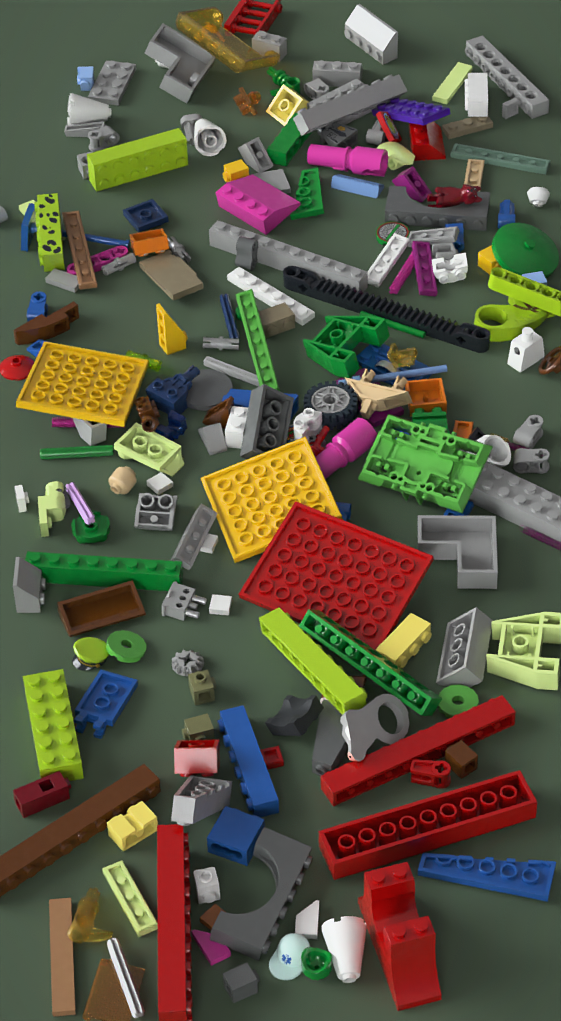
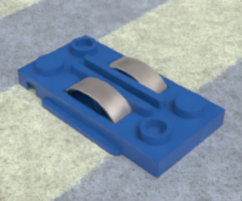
(376, 359)

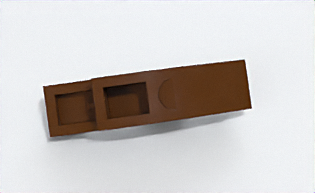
(47, 327)

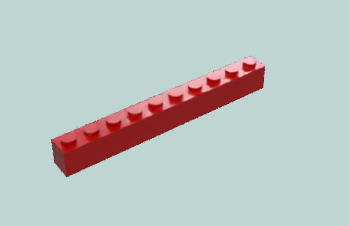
(427, 744)

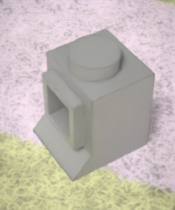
(444, 250)

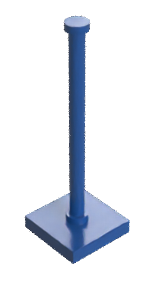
(29, 227)

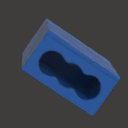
(235, 835)

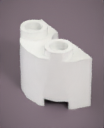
(450, 270)
(307, 424)

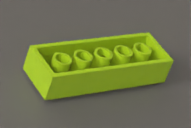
(137, 159)
(53, 725)

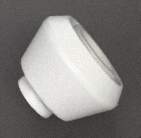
(538, 196)

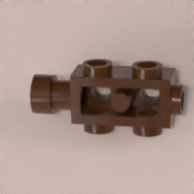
(148, 413)

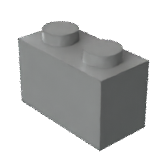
(265, 41)

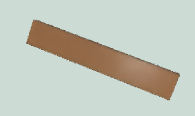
(79, 250)
(62, 958)

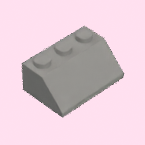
(337, 73)

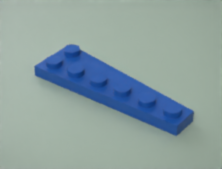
(523, 879)

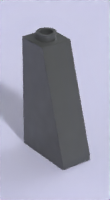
(329, 743)

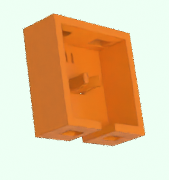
(149, 242)
(426, 394)

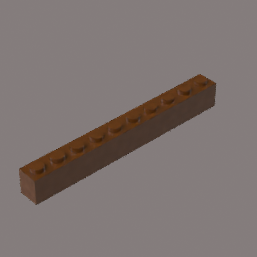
(75, 827)

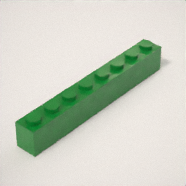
(106, 571)

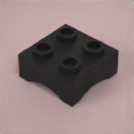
(295, 716)

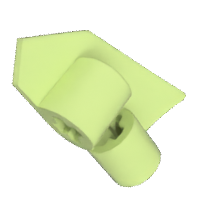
(397, 155)

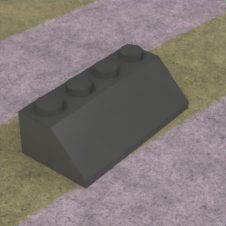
(266, 421)

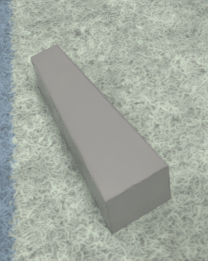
(83, 129)

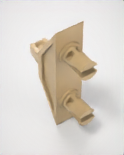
(378, 397)

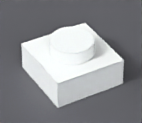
(22, 498)

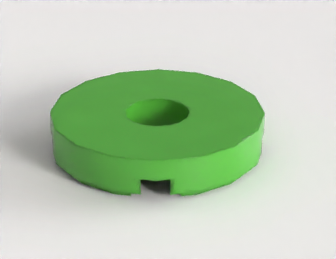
(122, 638)
(457, 693)

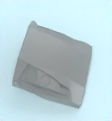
(155, 512)

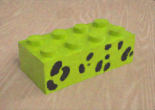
(49, 232)

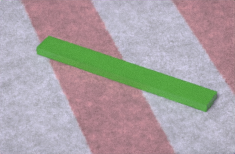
(257, 339)

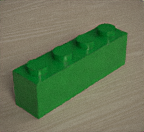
(286, 144)

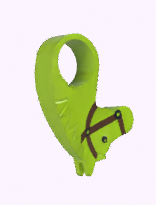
(512, 317)

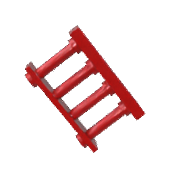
(243, 9)

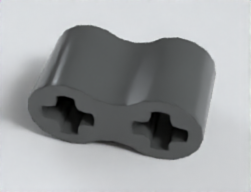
(246, 253)

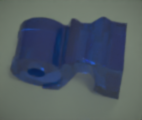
(176, 426)

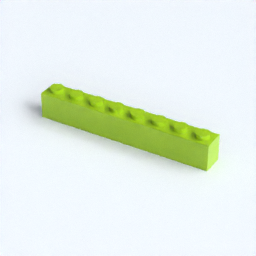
(312, 661)

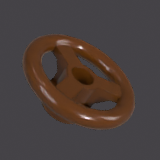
(553, 361)

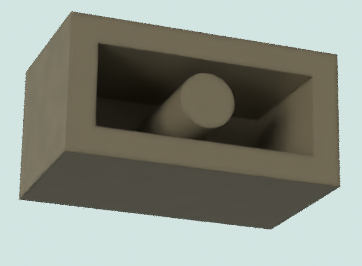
(277, 319)

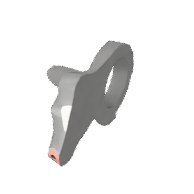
(363, 727)

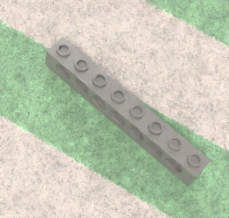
(507, 76)

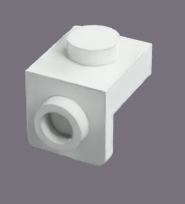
(207, 885)

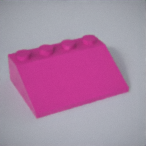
(256, 202)

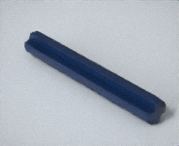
(229, 317)

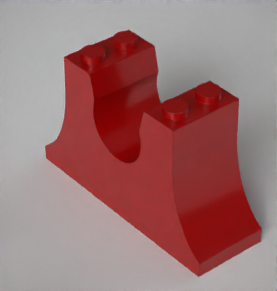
(400, 937)

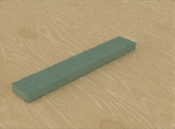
(501, 158)

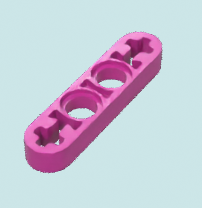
(111, 254)

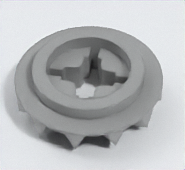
(196, 663)

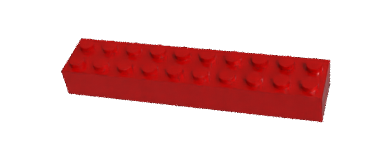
(427, 824)
(174, 924)

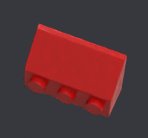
(426, 141)

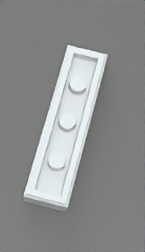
(387, 259)

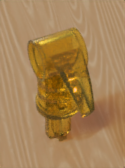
(82, 926)

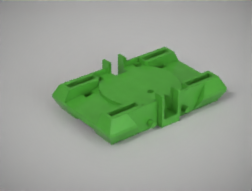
(425, 463)

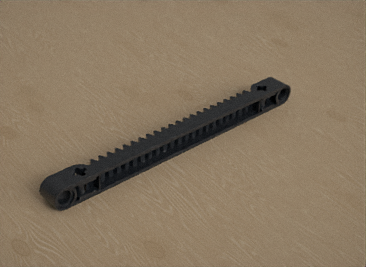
(297, 280)

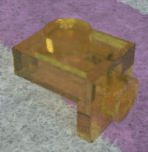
(403, 357)

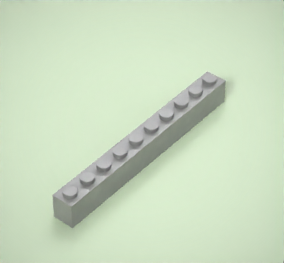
(281, 255)

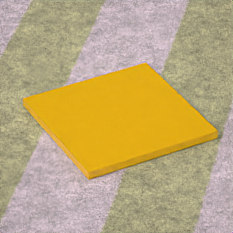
(83, 384)
(260, 492)

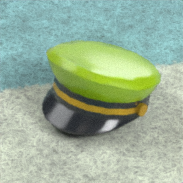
(89, 653)

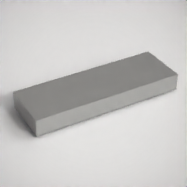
(435, 236)

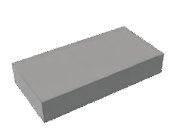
(63, 280)

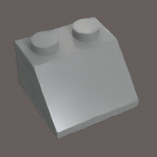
(28, 587)

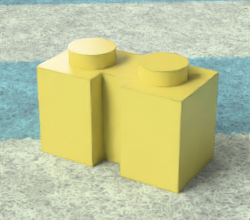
(133, 826)

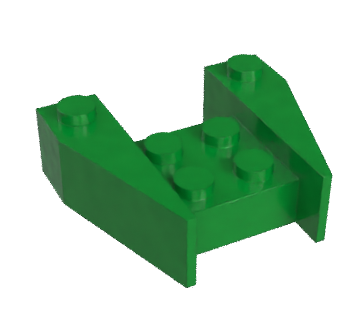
(335, 342)

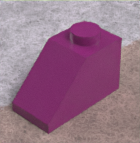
(414, 184)

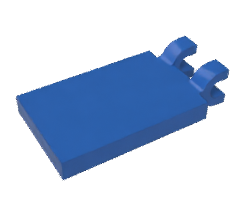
(104, 701)

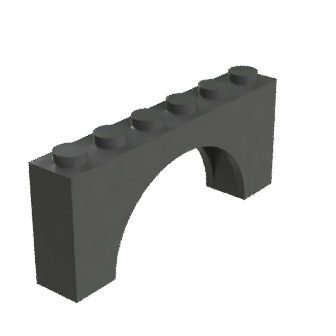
(410, 213)
(252, 931)

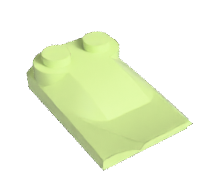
(150, 450)

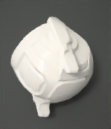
(500, 453)

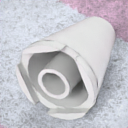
(86, 110)
(208, 138)
(346, 944)

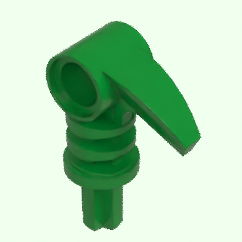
(281, 77)

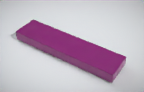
(424, 269)

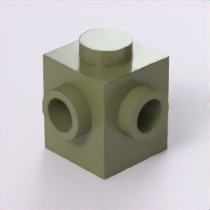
(202, 687)

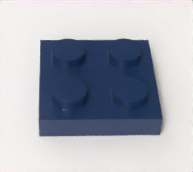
(145, 215)

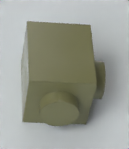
(198, 728)

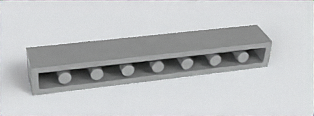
(350, 104)

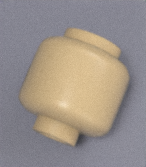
(122, 480)

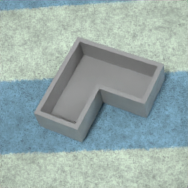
(182, 59)
(464, 539)

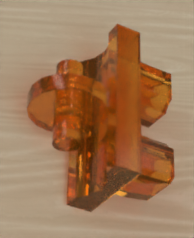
(245, 102)

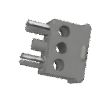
(180, 601)

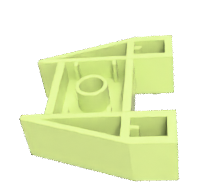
(521, 649)

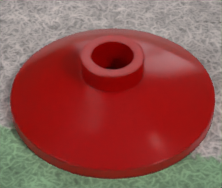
(16, 367)

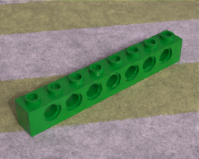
(370, 662)

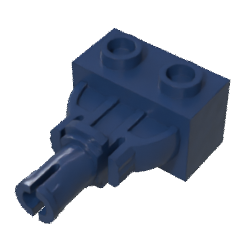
(172, 391)

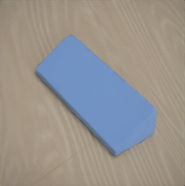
(356, 185)

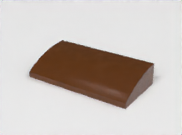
(100, 608)

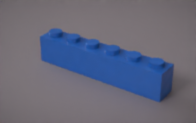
(248, 761)

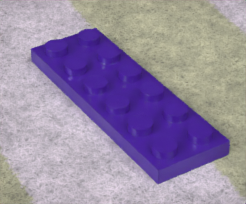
(412, 111)

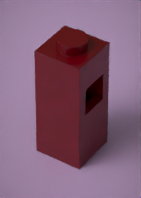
(42, 794)

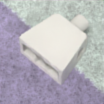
(525, 350)

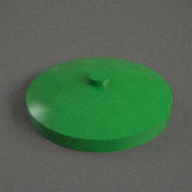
(525, 249)

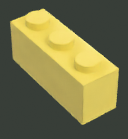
(405, 640)

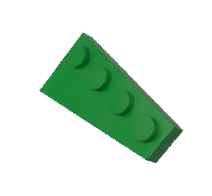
(309, 195)

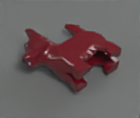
(454, 196)

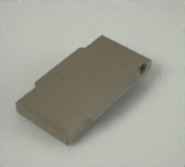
(171, 275)

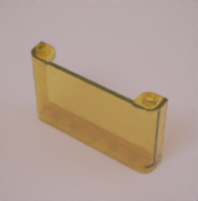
(206, 30)

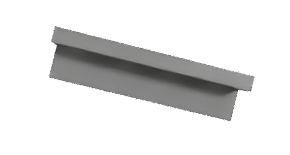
(194, 536)

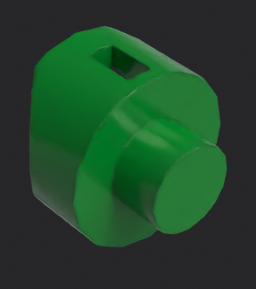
(316, 963)

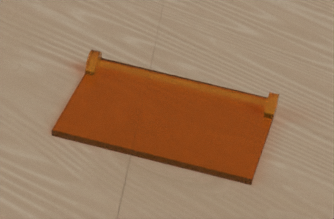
(107, 997)

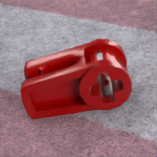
(429, 772)

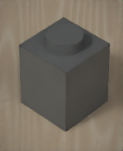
(241, 982)

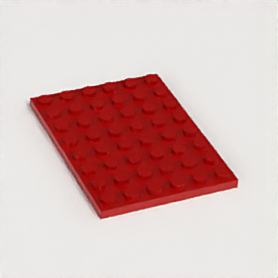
(336, 569)

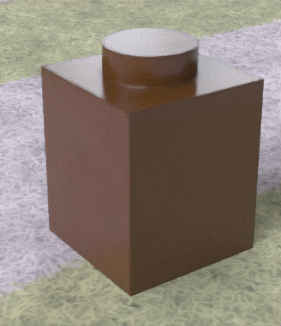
(461, 759)

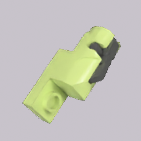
(52, 506)

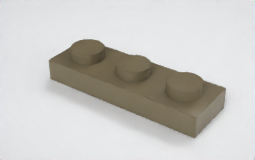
(466, 126)

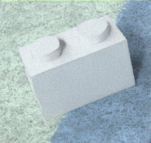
(235, 427)

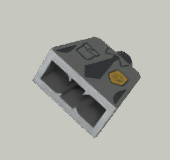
(338, 135)

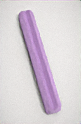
(80, 503)

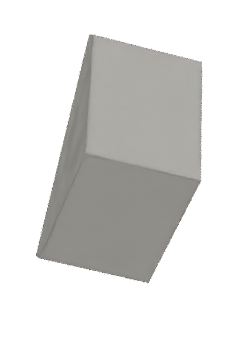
(213, 438)

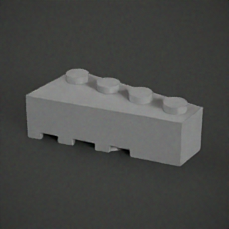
(199, 799)

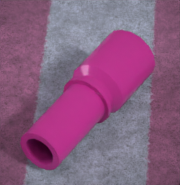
(358, 160)
(346, 446)

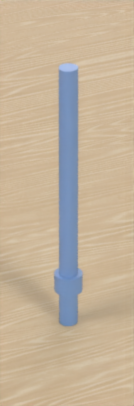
(408, 373)

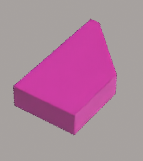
(212, 950)

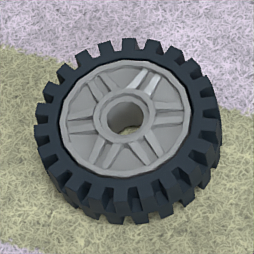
(335, 402)

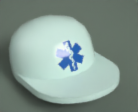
(286, 960)

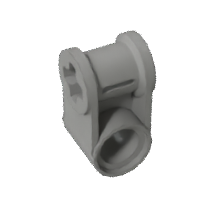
(315, 88)
(102, 137)
(529, 432)
(529, 460)

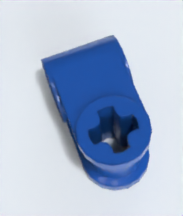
(37, 305)

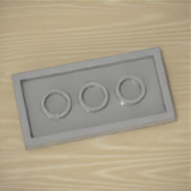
(112, 82)

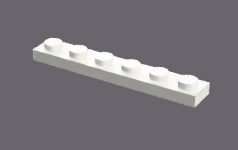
(269, 294)

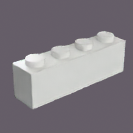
(476, 95)

